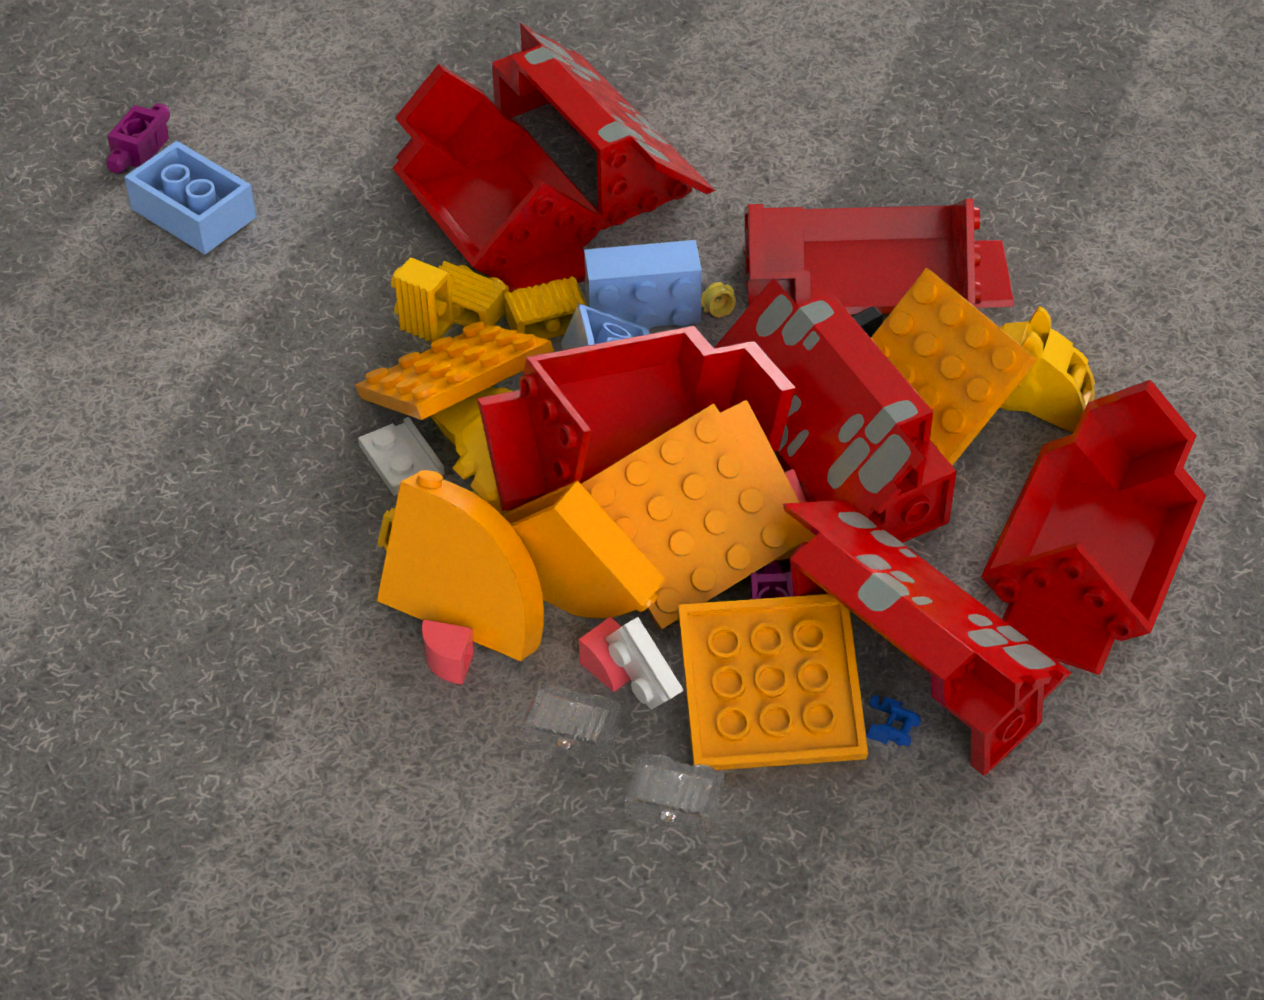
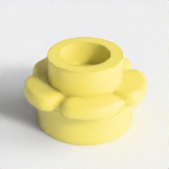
(723, 305)

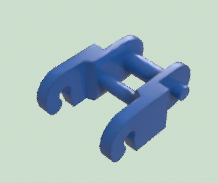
(896, 712)

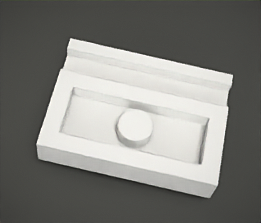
(399, 453)
(639, 656)

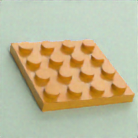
(952, 360)
(451, 370)
(694, 511)
(771, 682)

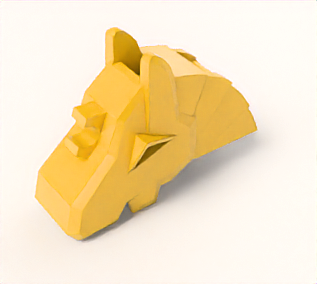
(1058, 381)
(465, 430)

